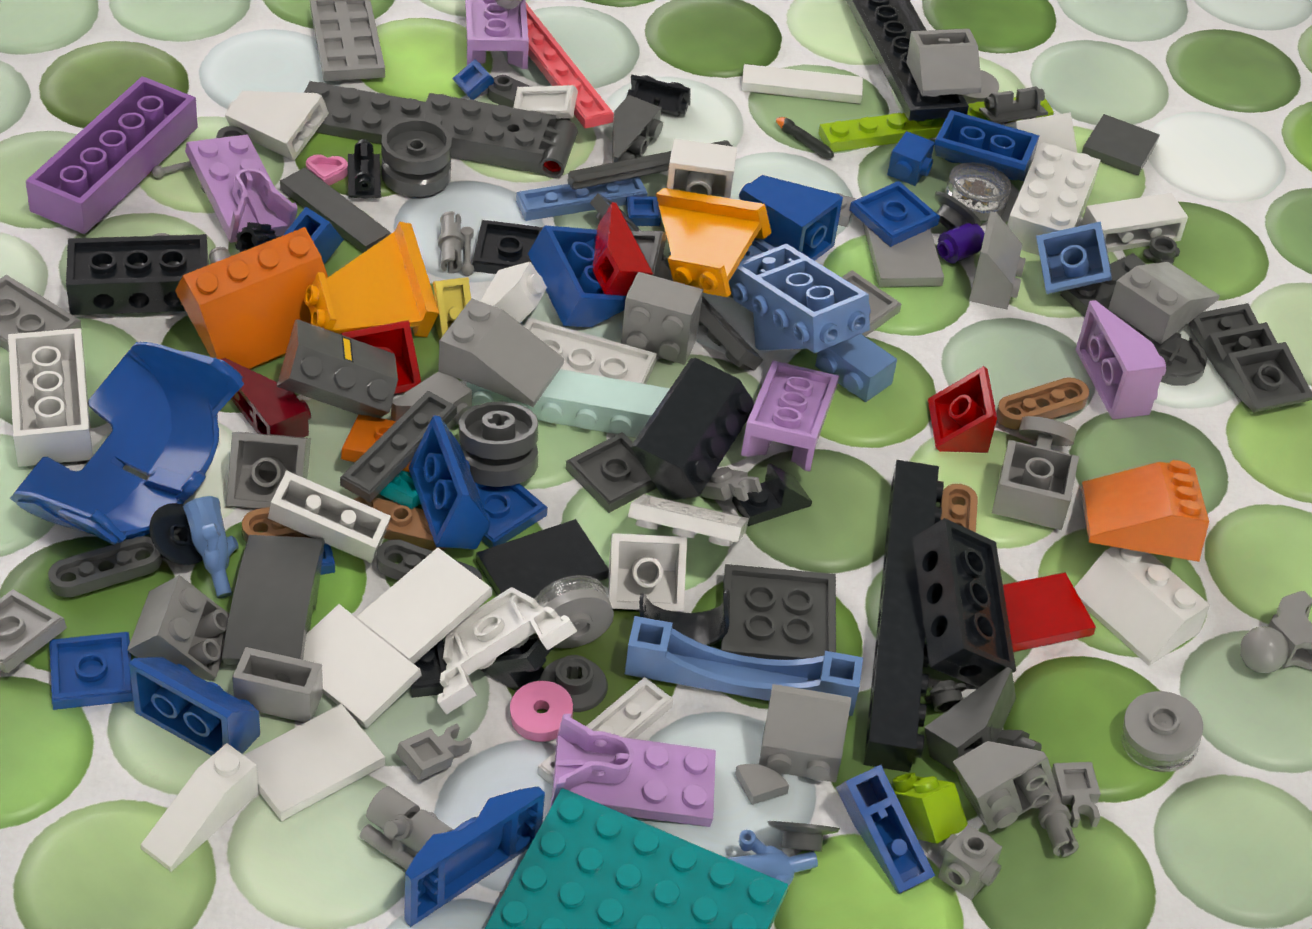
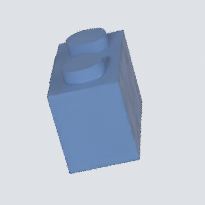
(860, 365)

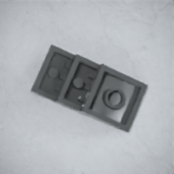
(1250, 358)
(274, 596)

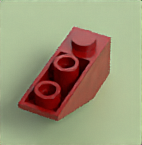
(617, 254)

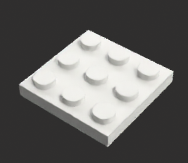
(688, 519)

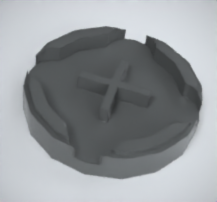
(1183, 360)

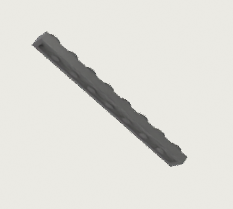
(718, 328)

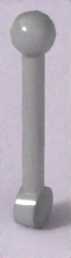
(159, 171)
(467, 268)

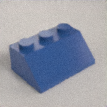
(985, 142)
(566, 264)
(448, 489)
(191, 706)

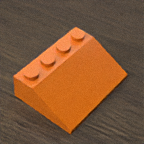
(252, 299)
(1148, 510)

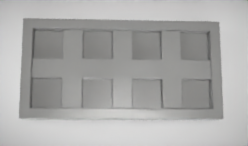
(347, 39)

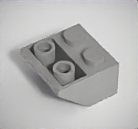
(944, 62)
(182, 628)
(1004, 782)

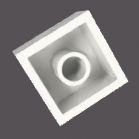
(701, 168)

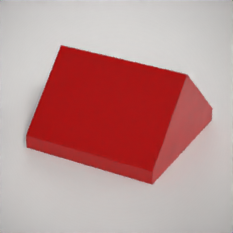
(398, 340)
(964, 414)

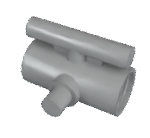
(403, 825)

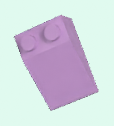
(1119, 363)

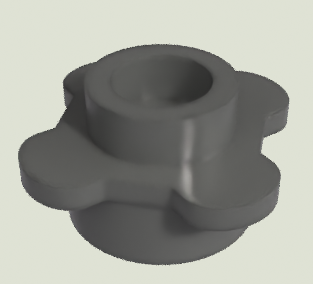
(1162, 250)
(945, 695)

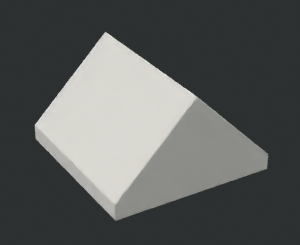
(1052, 130)
(647, 566)

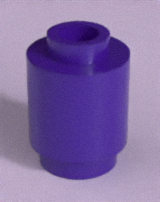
(960, 242)

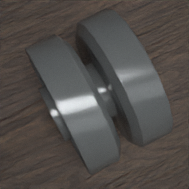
(416, 157)
(499, 443)

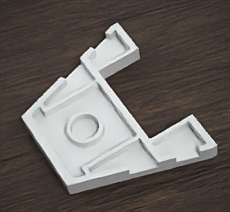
(490, 632)

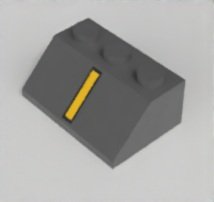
(339, 371)

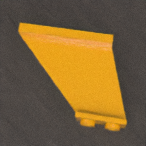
(709, 236)
(376, 289)

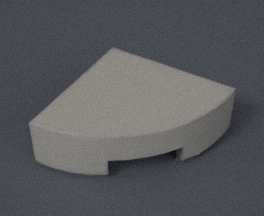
(760, 782)

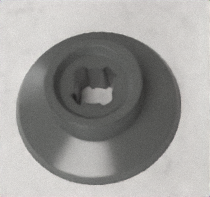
(953, 212)
(587, 689)
(802, 835)

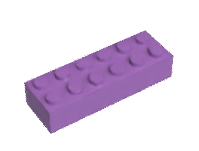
(112, 155)

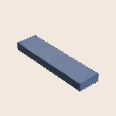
(564, 200)

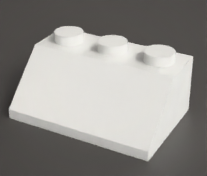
(1142, 602)

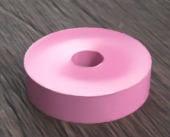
(536, 696)

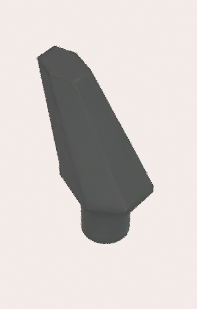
(1018, 738)

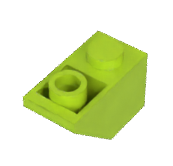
(930, 806)

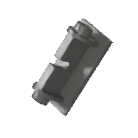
(1002, 108)

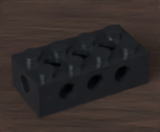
(130, 272)
(963, 603)

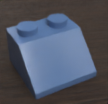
(1074, 257)

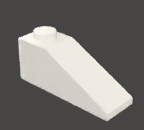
(516, 290)
(203, 806)

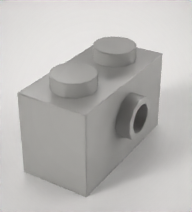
(279, 684)

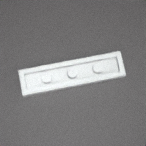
(802, 84)
(625, 717)

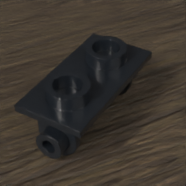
(672, 96)
(364, 172)

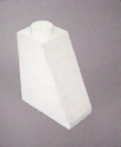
(278, 119)

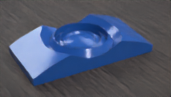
(472, 851)

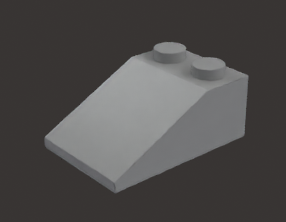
(1159, 299)
(497, 354)

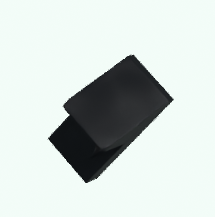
(778, 497)
(520, 664)

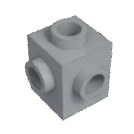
(970, 861)

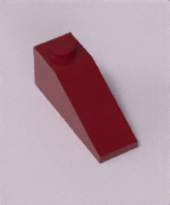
(270, 407)

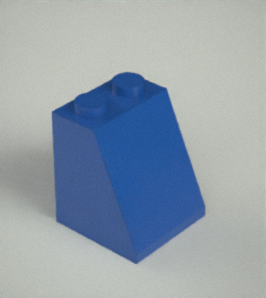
(797, 214)

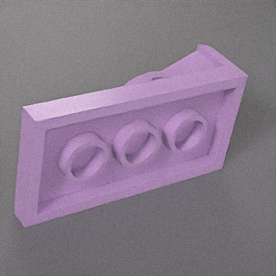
(497, 29)
(239, 185)
(790, 411)
(635, 774)

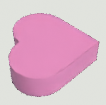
(328, 169)

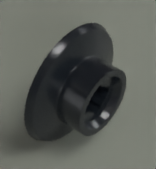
(164, 525)

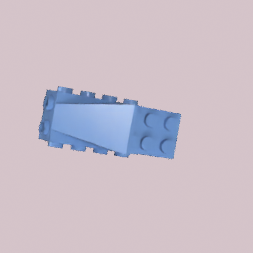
(797, 300)

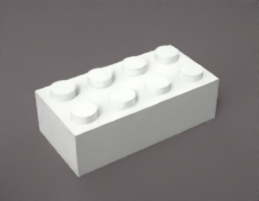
(1052, 194)
(49, 396)

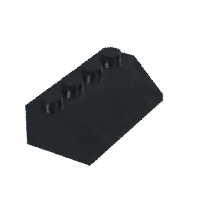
(692, 429)

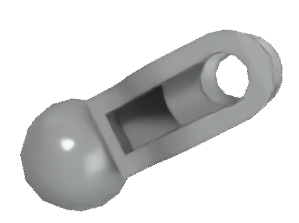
(1284, 641)

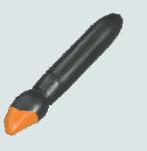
(804, 137)

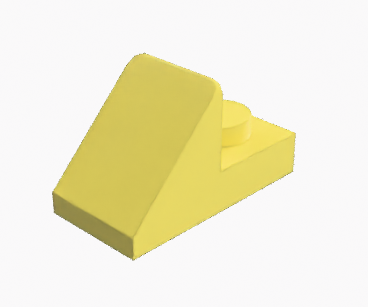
(451, 299)

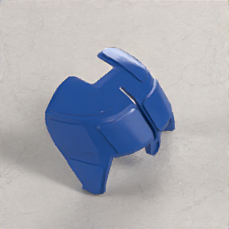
(161, 425)

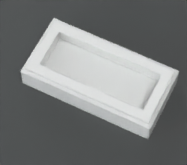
(547, 100)

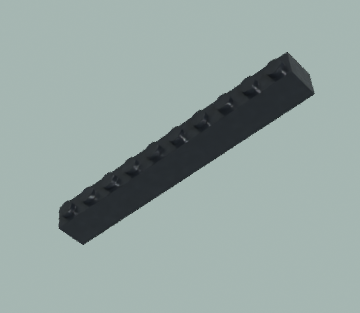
(900, 633)

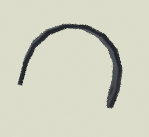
(704, 627)

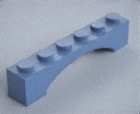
(671, 657)

